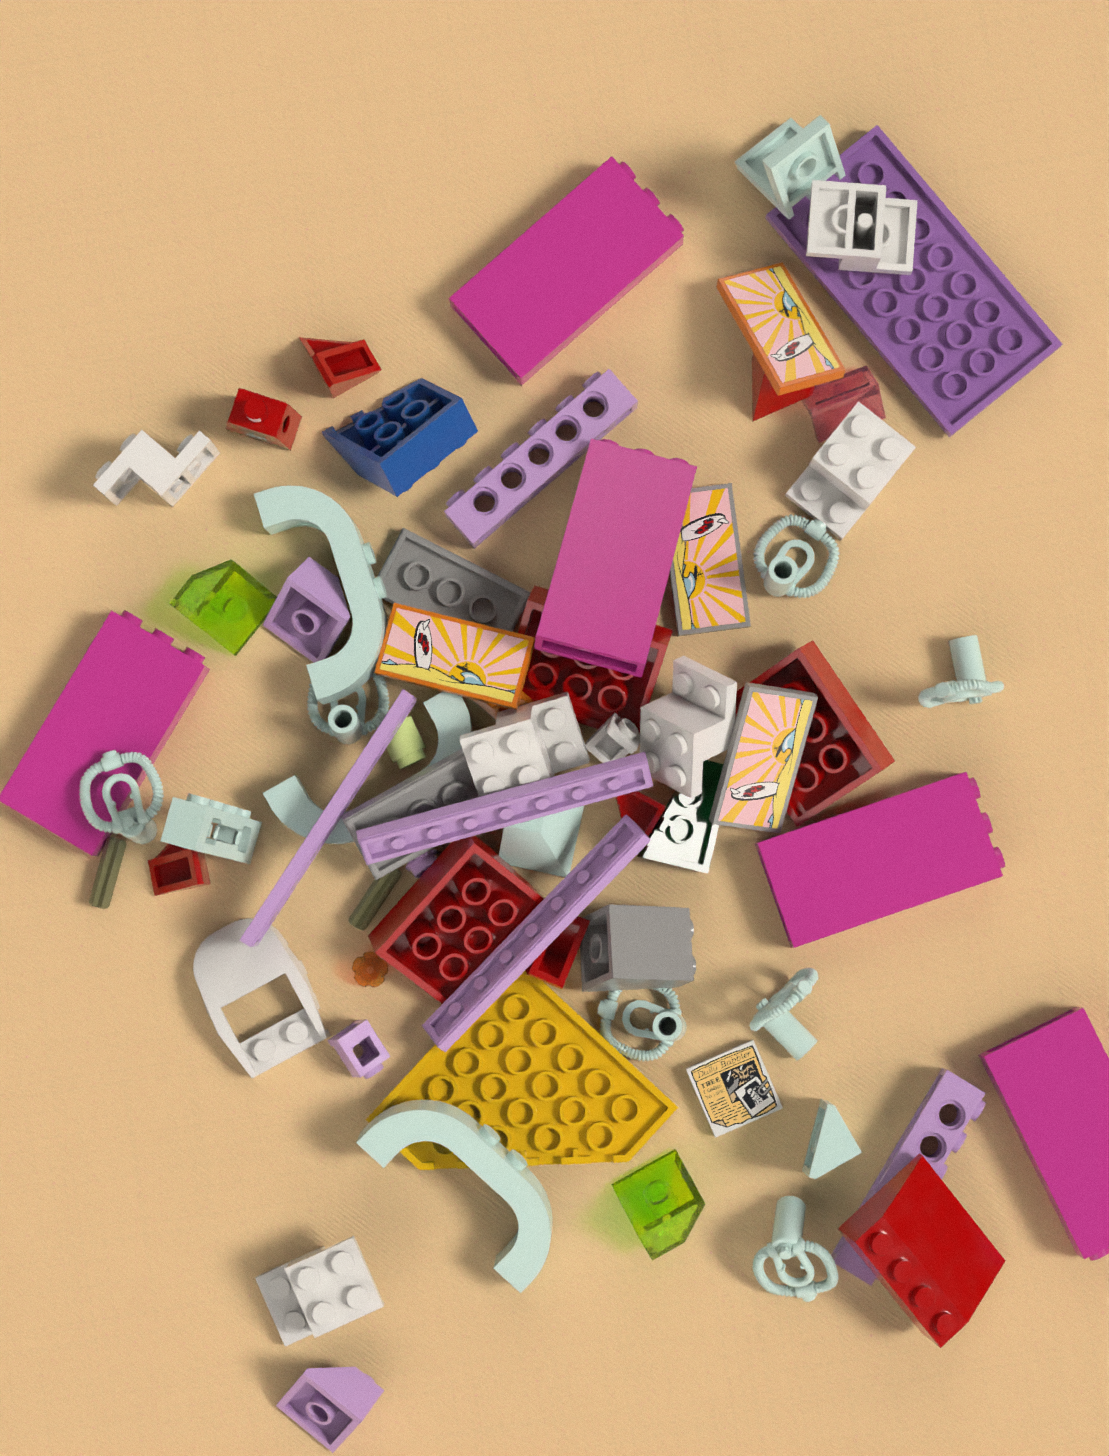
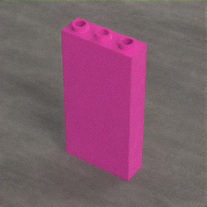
(567, 269)
(615, 557)
(118, 699)
(880, 859)
(1059, 1104)

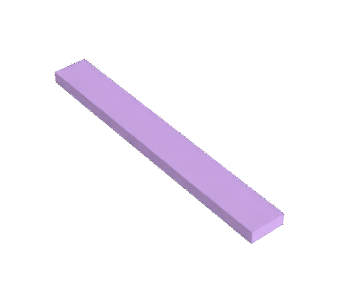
(504, 808)
(328, 819)
(535, 933)

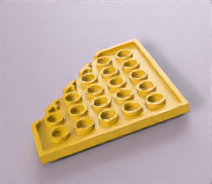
(538, 1083)

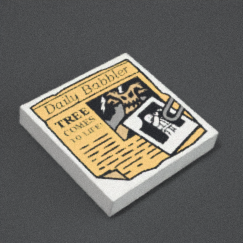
(734, 1088)

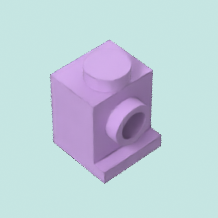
(373, 1054)

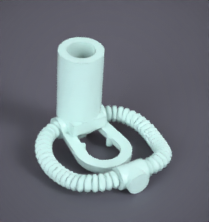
(783, 572)
(969, 675)
(343, 720)
(133, 822)
(777, 1019)
(667, 1025)
(788, 1243)

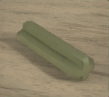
(107, 872)
(373, 900)

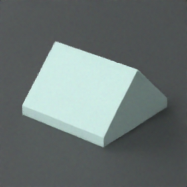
(829, 1142)

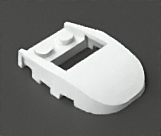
(231, 969)

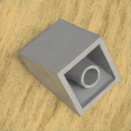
(637, 948)

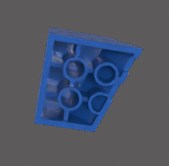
(404, 435)

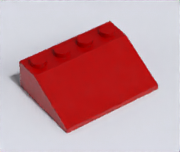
(592, 689)
(840, 743)
(454, 917)
(925, 1250)

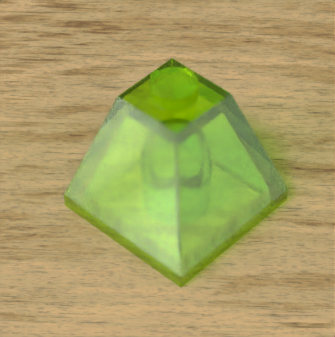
(225, 604)
(660, 1203)

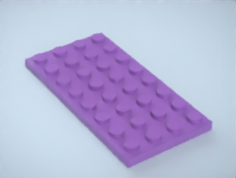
(949, 327)

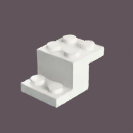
(861, 227)
(157, 468)
(850, 470)
(688, 725)
(525, 745)
(319, 1291)

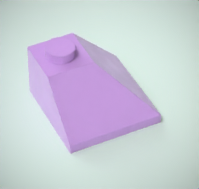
(309, 611)
(330, 1402)

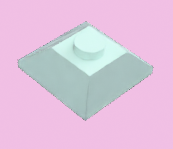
(543, 843)

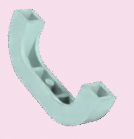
(356, 662)
(300, 813)
(488, 1158)

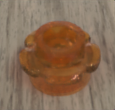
(360, 967)

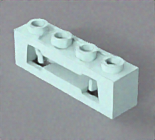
(190, 825)

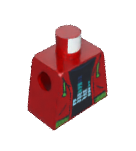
(263, 419)

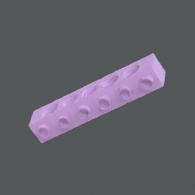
(478, 525)
(926, 1122)

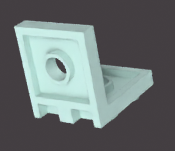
(789, 161)

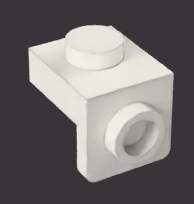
(614, 739)

